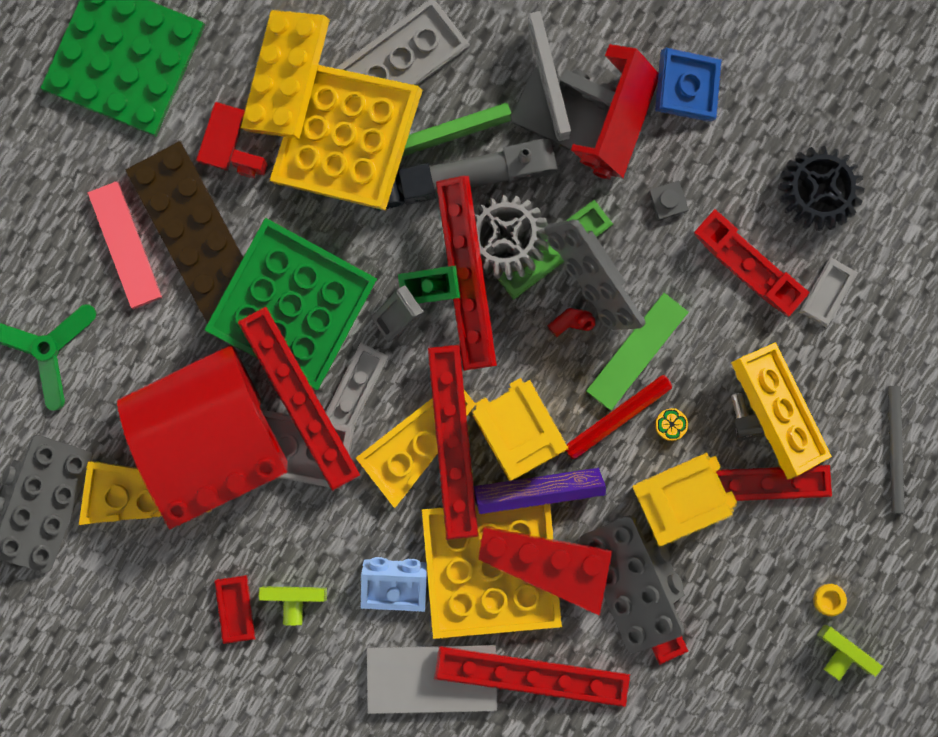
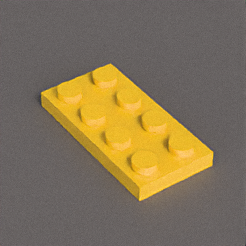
(285, 73)
(781, 410)

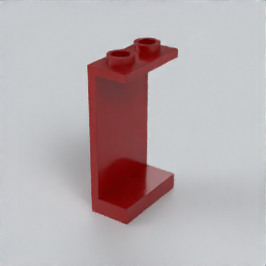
(624, 116)

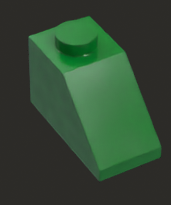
(431, 284)

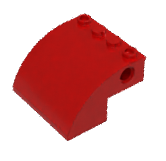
(200, 437)

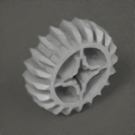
(524, 218)

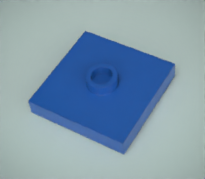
(688, 84)

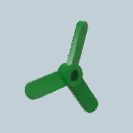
(48, 362)

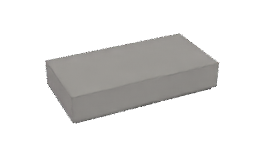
(828, 292)

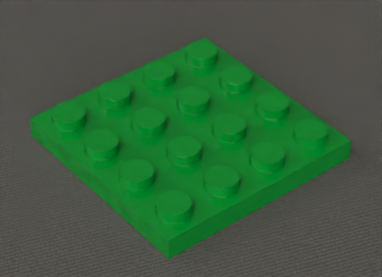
(124, 60)
(305, 291)

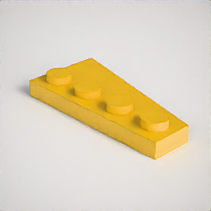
(404, 452)
(115, 495)

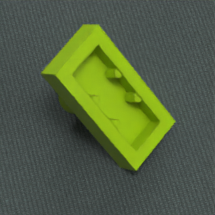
(293, 600)
(846, 655)

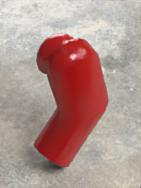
(574, 319)

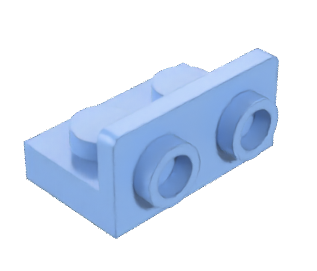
(393, 584)

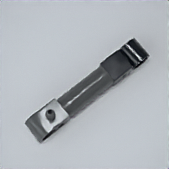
(512, 165)

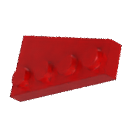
(559, 567)

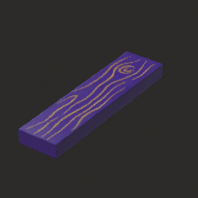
(539, 490)

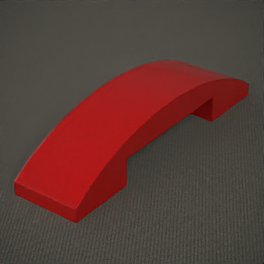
(749, 264)

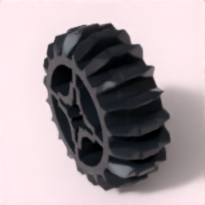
(811, 182)

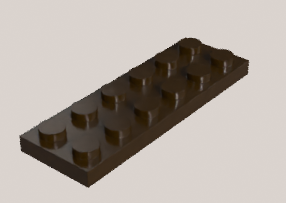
(188, 223)

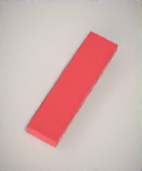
(124, 245)

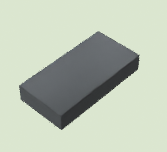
(397, 314)

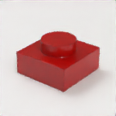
(248, 164)

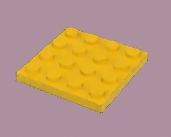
(349, 138)
(476, 597)

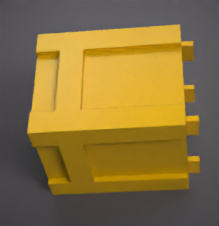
(519, 429)
(684, 498)

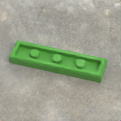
(457, 128)
(590, 217)
(637, 352)

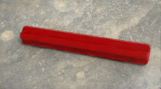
(618, 416)

